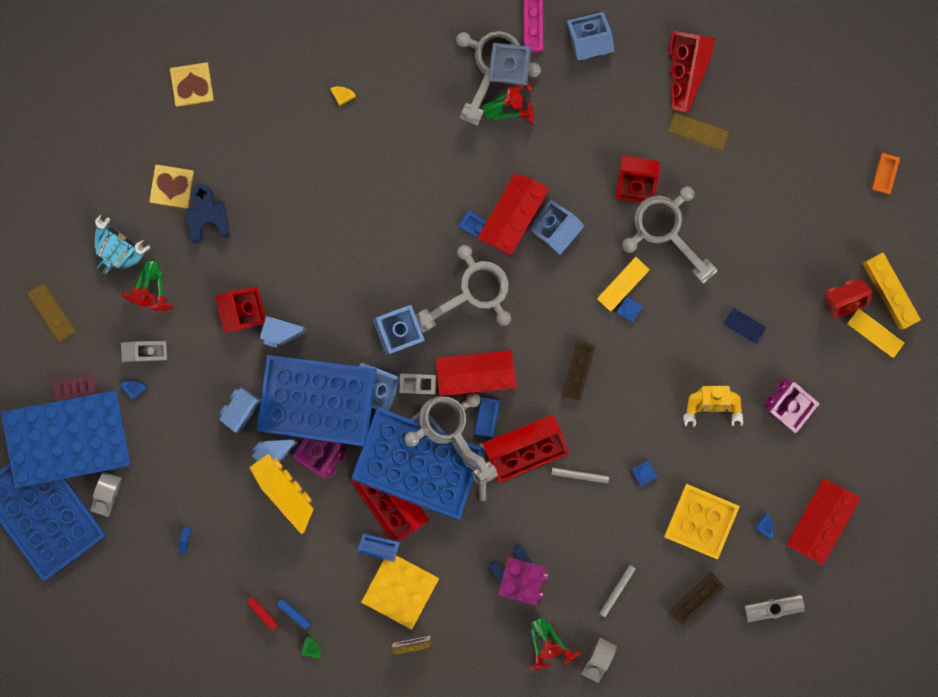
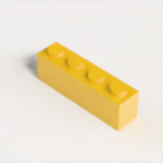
(891, 291)

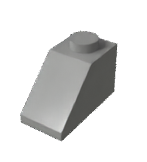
(143, 351)

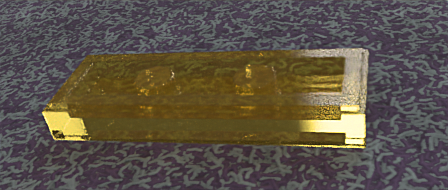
(698, 131)
(51, 312)

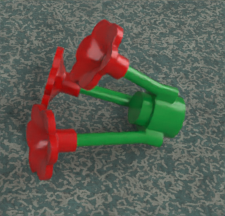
(494, 107)
(143, 297)
(540, 629)

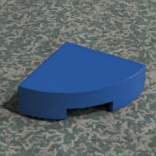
(133, 388)
(765, 526)
(183, 540)

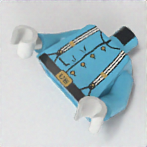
(115, 247)

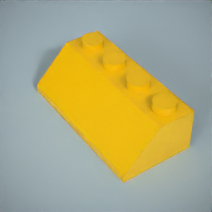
(283, 491)

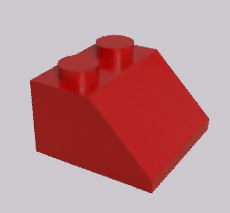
(637, 179)
(848, 298)
(241, 309)

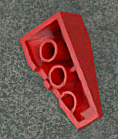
(689, 61)

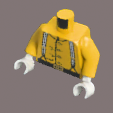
(714, 400)

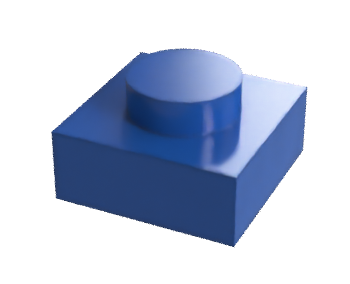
(629, 309)
(644, 473)

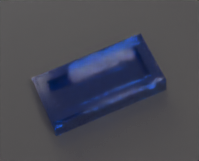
(744, 325)

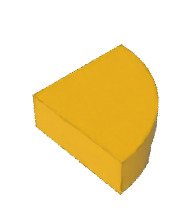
(342, 94)

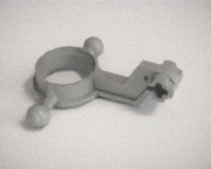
(473, 113)
(704, 269)
(426, 319)
(483, 471)

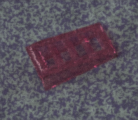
(57, 388)

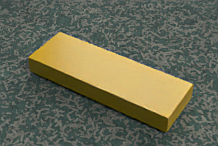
(623, 284)
(875, 333)

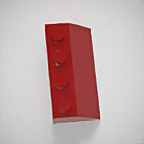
(513, 214)
(475, 373)
(526, 448)
(394, 514)
(823, 521)

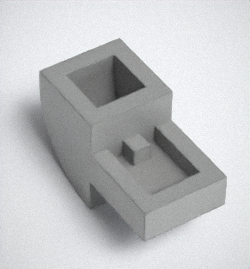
(418, 384)
(105, 494)
(599, 660)

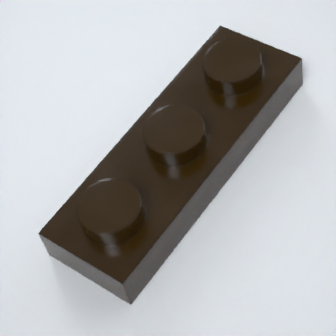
(578, 370)
(696, 598)

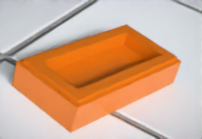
(885, 173)

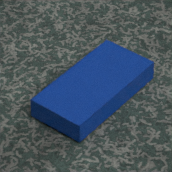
(487, 417)
(378, 547)
(294, 613)

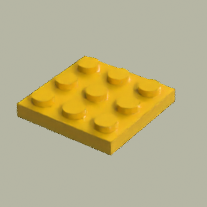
(701, 521)
(400, 591)

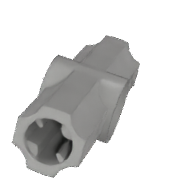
(786, 606)

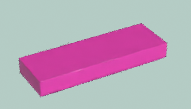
(533, 24)

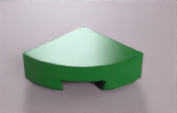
(311, 648)

